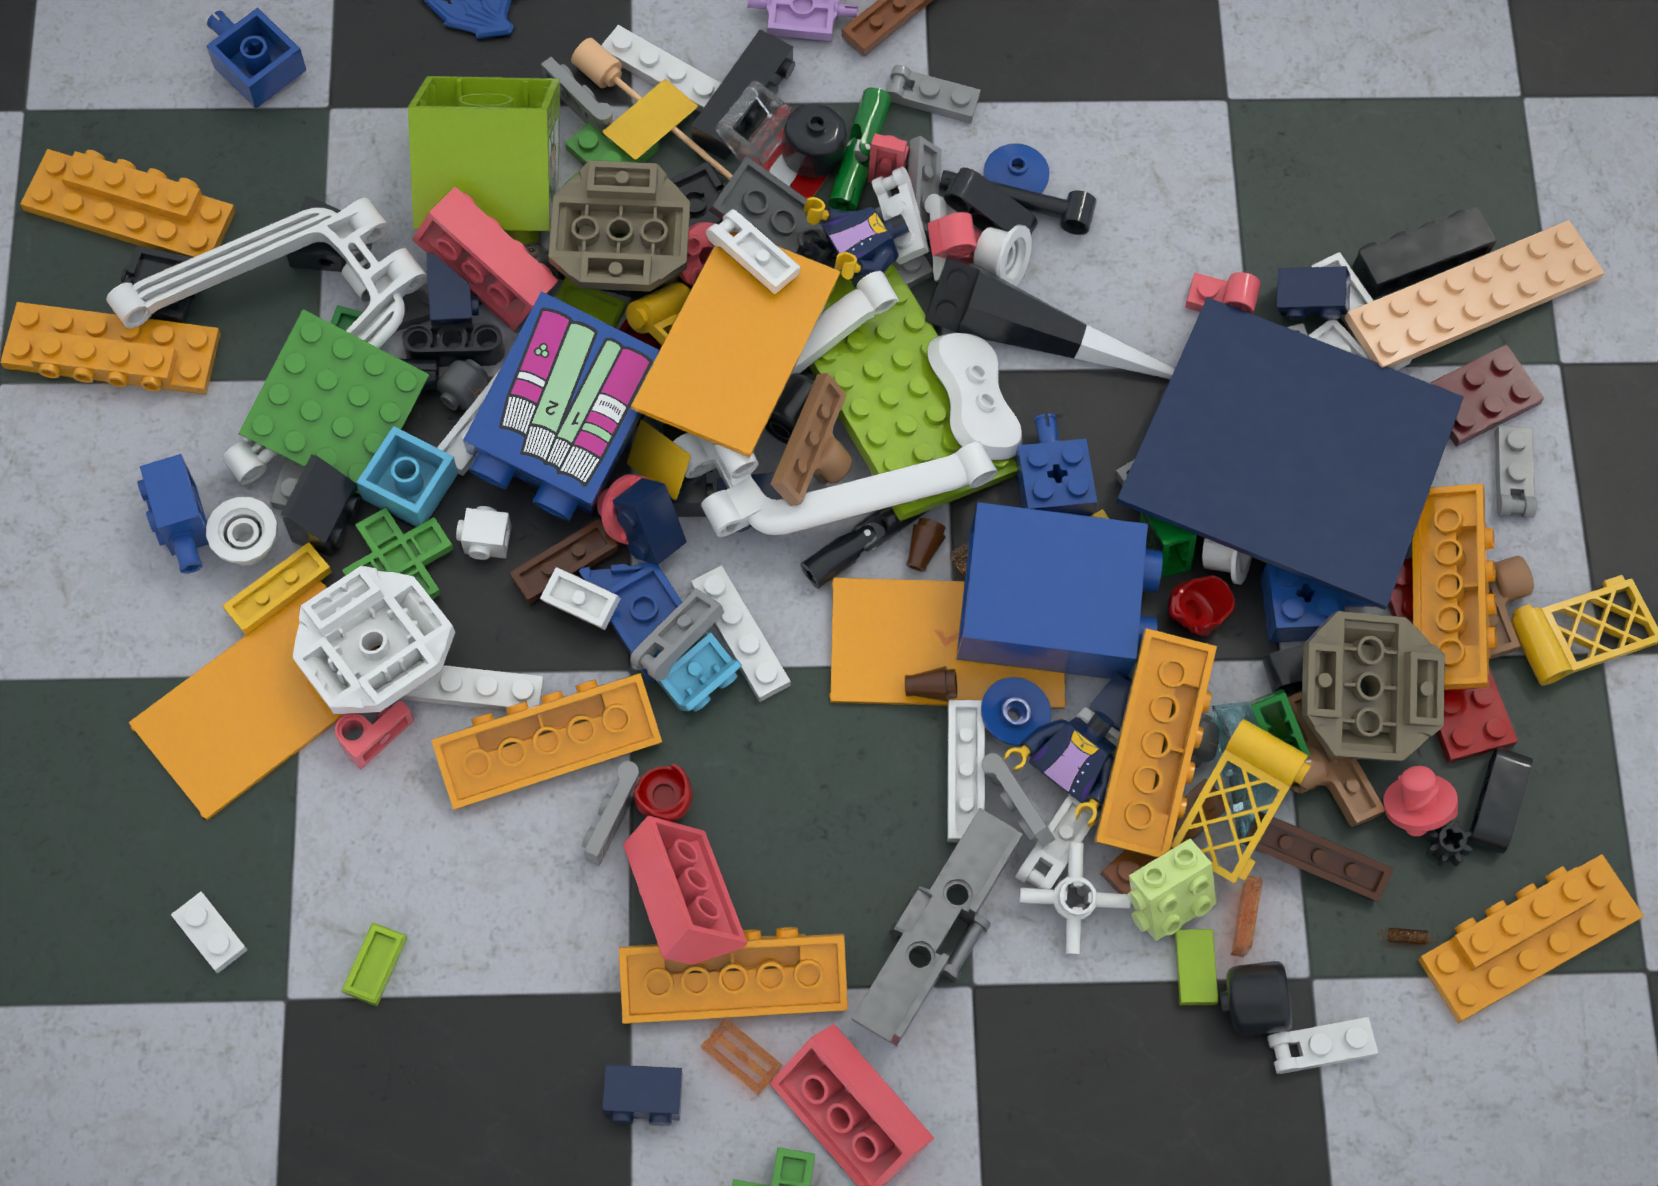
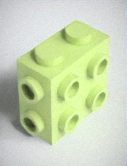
(1172, 890)

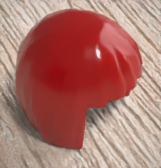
(664, 793)

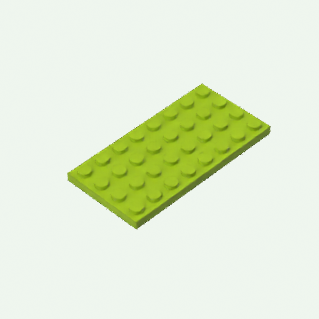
(893, 396)

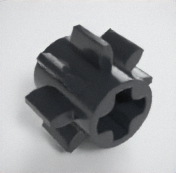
(818, 251)
(1448, 853)

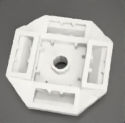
(353, 618)

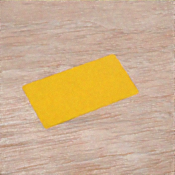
(650, 119)
(658, 458)

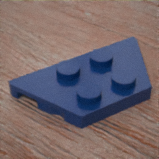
(644, 600)

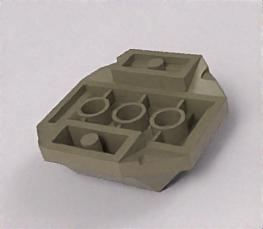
(614, 200)
(1402, 681)

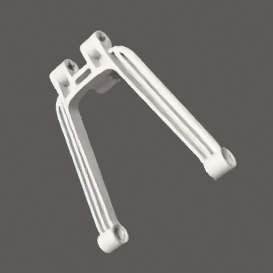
(345, 231)
(747, 505)

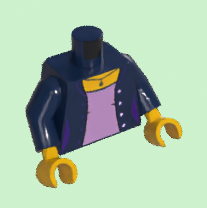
(858, 238)
(1073, 757)

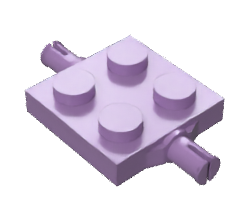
(803, 17)

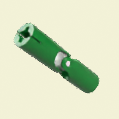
(851, 174)

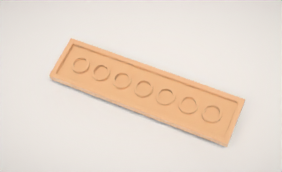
(1474, 295)

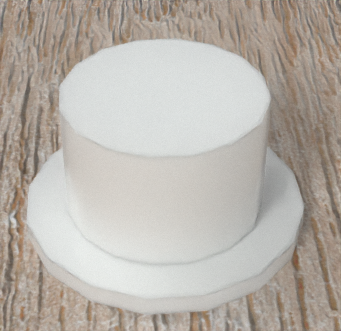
(1004, 252)
(242, 531)
(1226, 559)

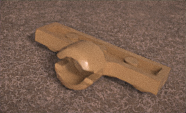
(812, 444)
(1511, 583)
(1340, 775)

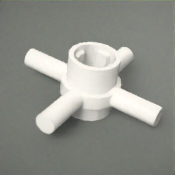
(1083, 888)

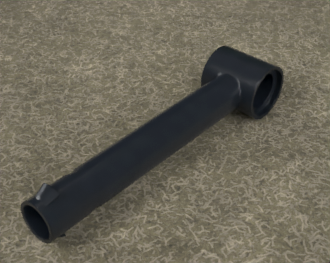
(1075, 211)

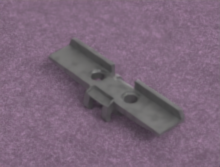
(927, 920)

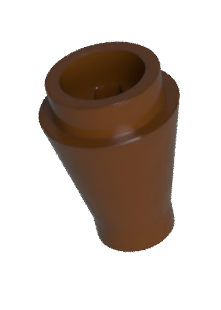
(924, 543)
(932, 684)

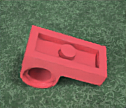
(886, 155)
(954, 236)
(1239, 291)
(375, 736)

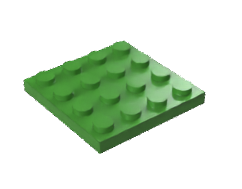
(331, 398)

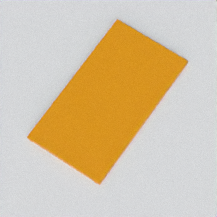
(733, 350)
(888, 632)
(237, 715)

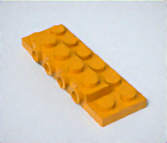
(127, 203)
(103, 349)
(1453, 582)
(545, 739)
(1156, 744)
(1529, 936)
(764, 978)

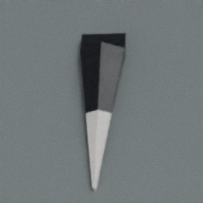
(989, 307)

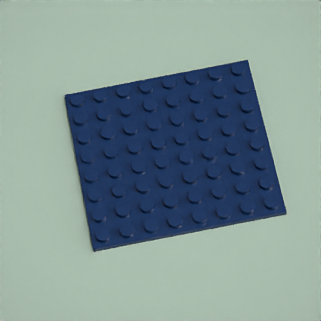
(1293, 452)

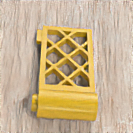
(657, 310)
(1546, 643)
(1268, 760)

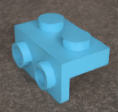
(699, 674)

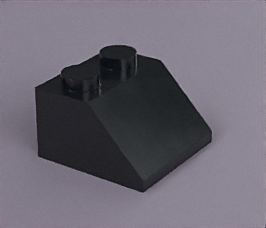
(321, 506)

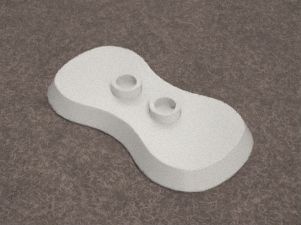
(978, 409)

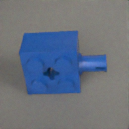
(254, 55)
(1056, 461)
(174, 509)
(1285, 607)

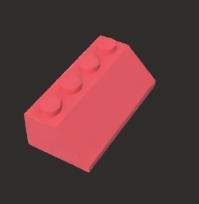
(485, 257)
(683, 892)
(851, 1109)

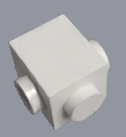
(484, 533)

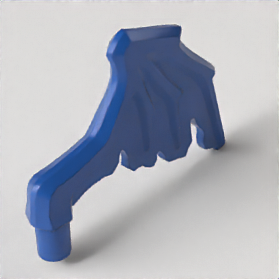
(478, 17)

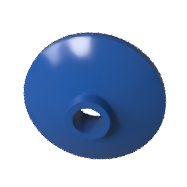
(1034, 171)
(1019, 697)

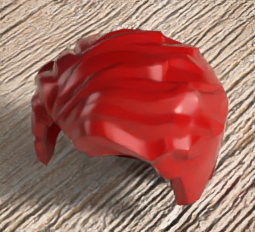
(1201, 604)

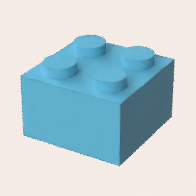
(407, 477)

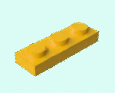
(277, 588)

